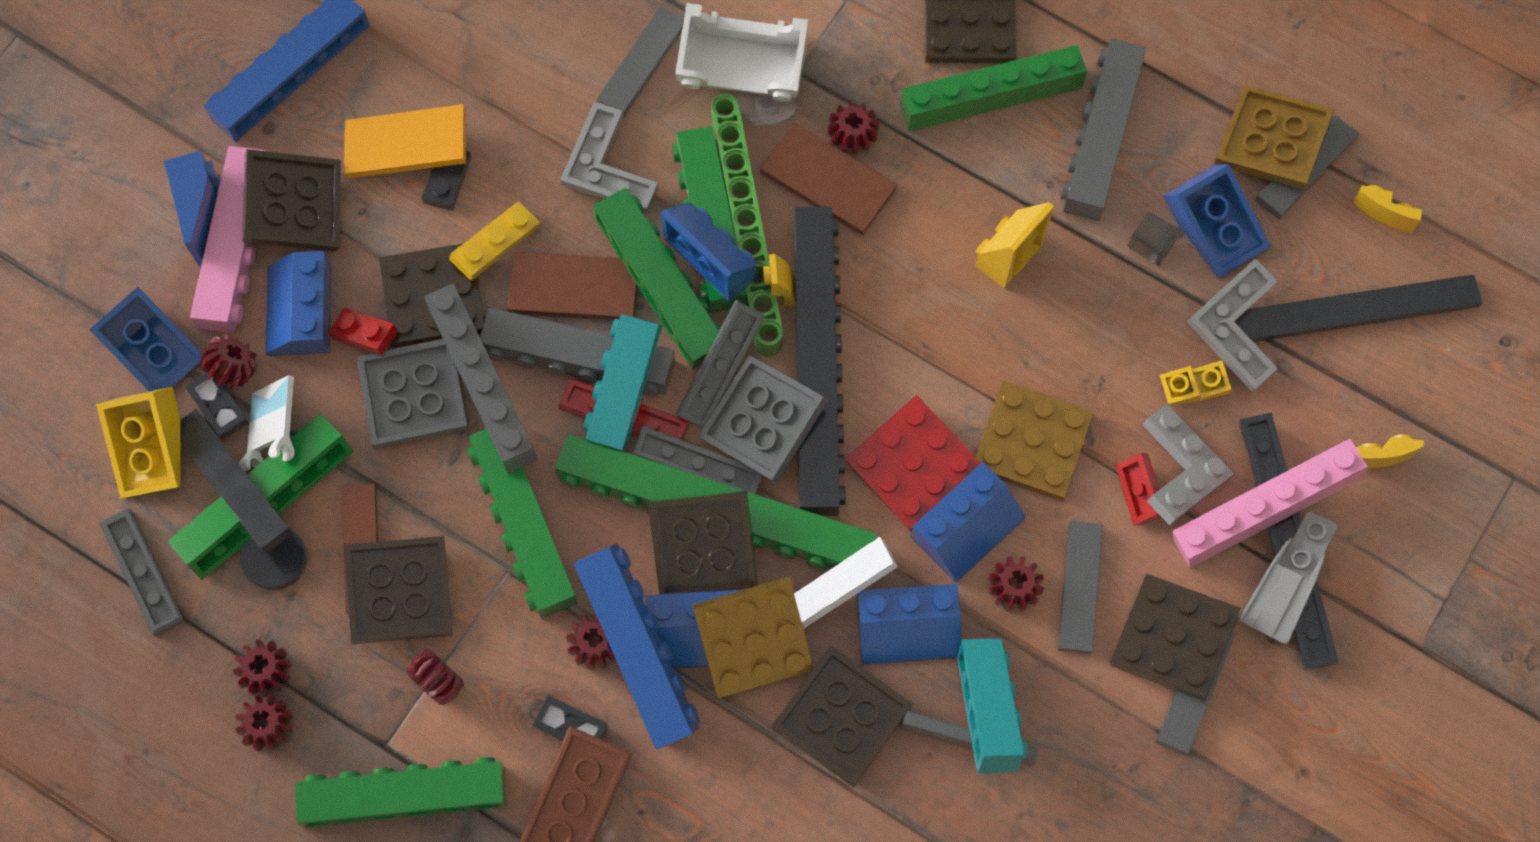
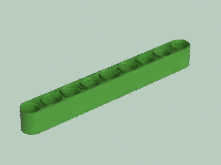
(745, 209)

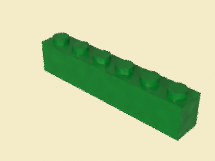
(993, 88)
(705, 189)
(657, 275)
(524, 528)
(218, 531)
(401, 793)

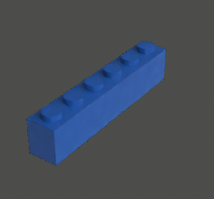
(286, 66)
(637, 645)

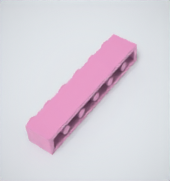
(226, 258)
(1270, 503)

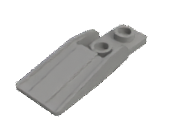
(1290, 580)

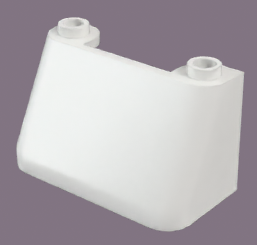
(741, 54)

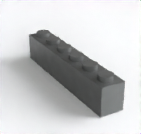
(1104, 129)
(562, 348)
(480, 378)

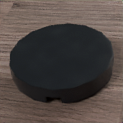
(276, 568)

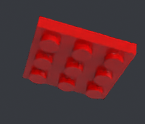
(912, 462)

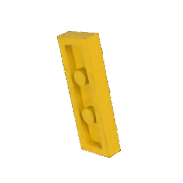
(494, 241)

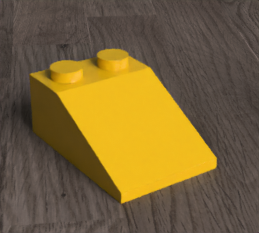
(1014, 243)
(143, 441)

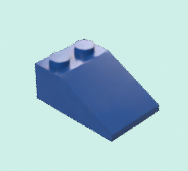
(194, 195)
(1217, 219)
(147, 342)

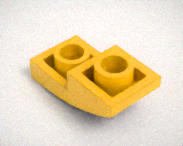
(1377, 204)
(780, 278)
(1195, 384)
(1396, 450)

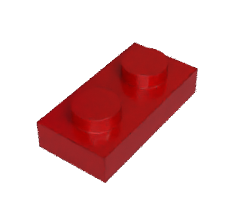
(363, 331)
(1138, 486)

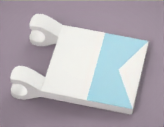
(270, 423)

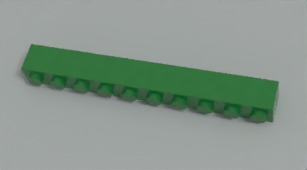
(773, 524)

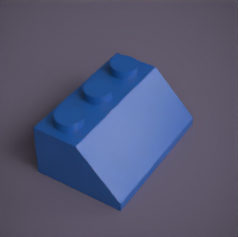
(708, 249)
(299, 304)
(968, 522)
(909, 623)
(679, 626)

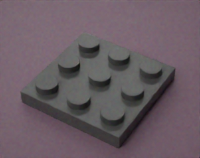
(411, 394)
(763, 418)

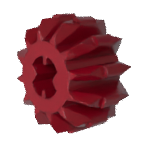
(846, 118)
(228, 361)
(1013, 596)
(582, 648)
(253, 661)
(434, 677)
(253, 730)

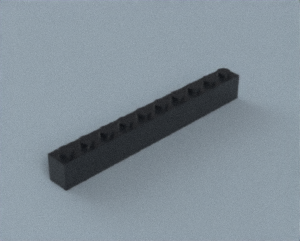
(817, 357)

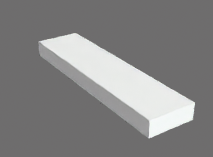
(844, 581)

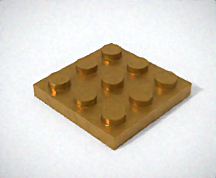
(1275, 136)
(1034, 440)
(753, 637)

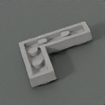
(586, 168)
(1217, 326)
(1202, 467)

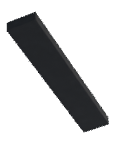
(232, 482)

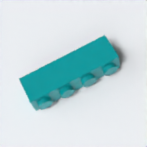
(622, 382)
(991, 706)

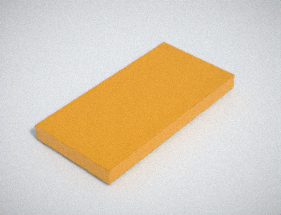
(405, 141)

